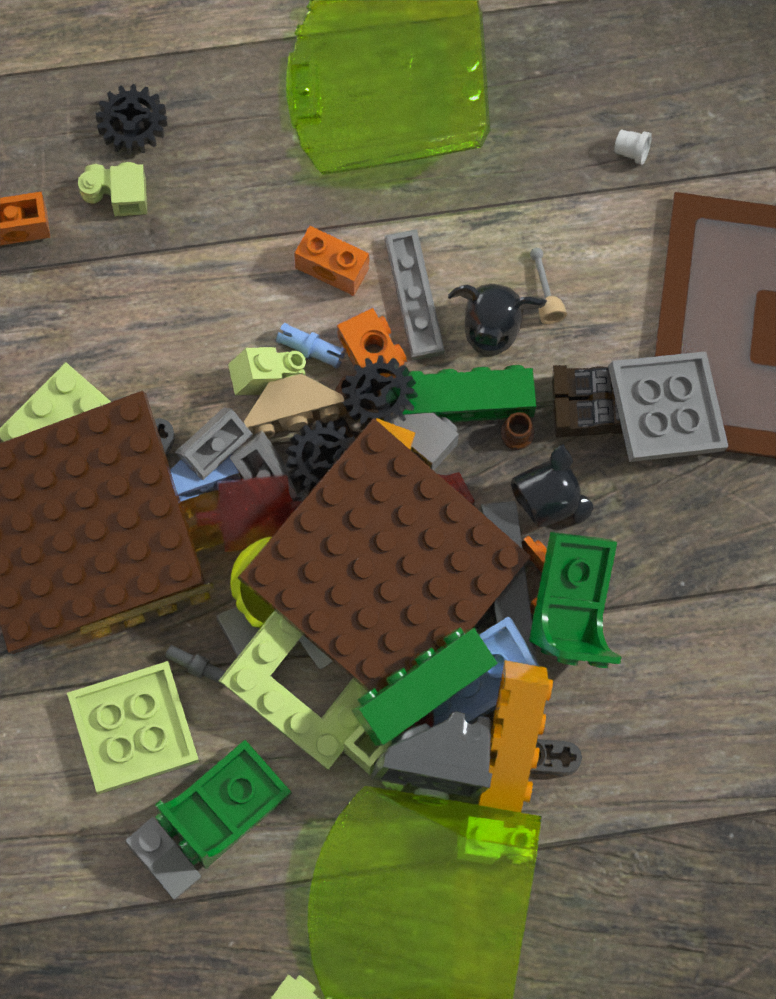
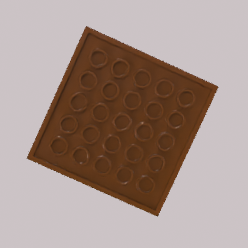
(88, 524)
(382, 561)

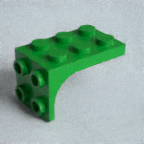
(574, 599)
(222, 805)

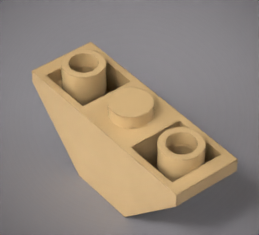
(292, 404)

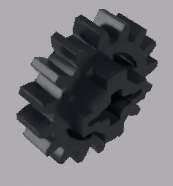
(126, 106)
(365, 387)
(314, 447)

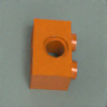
(23, 218)
(331, 260)
(364, 330)

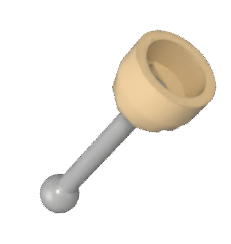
(554, 309)

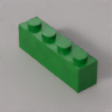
(475, 394)
(424, 686)

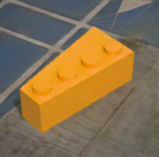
(514, 734)

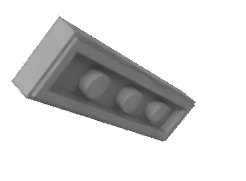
(414, 295)

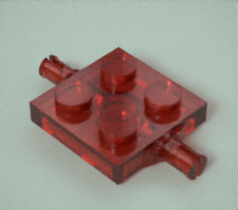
(249, 510)

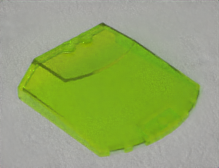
(388, 81)
(421, 898)

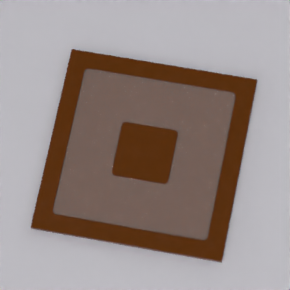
(724, 304)

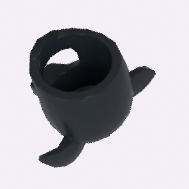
(493, 313)
(552, 491)

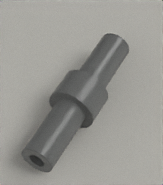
(197, 665)

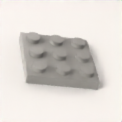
(667, 406)

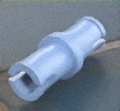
(310, 345)

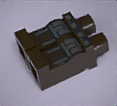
(584, 402)

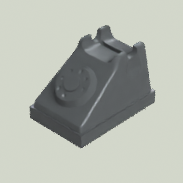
(440, 757)

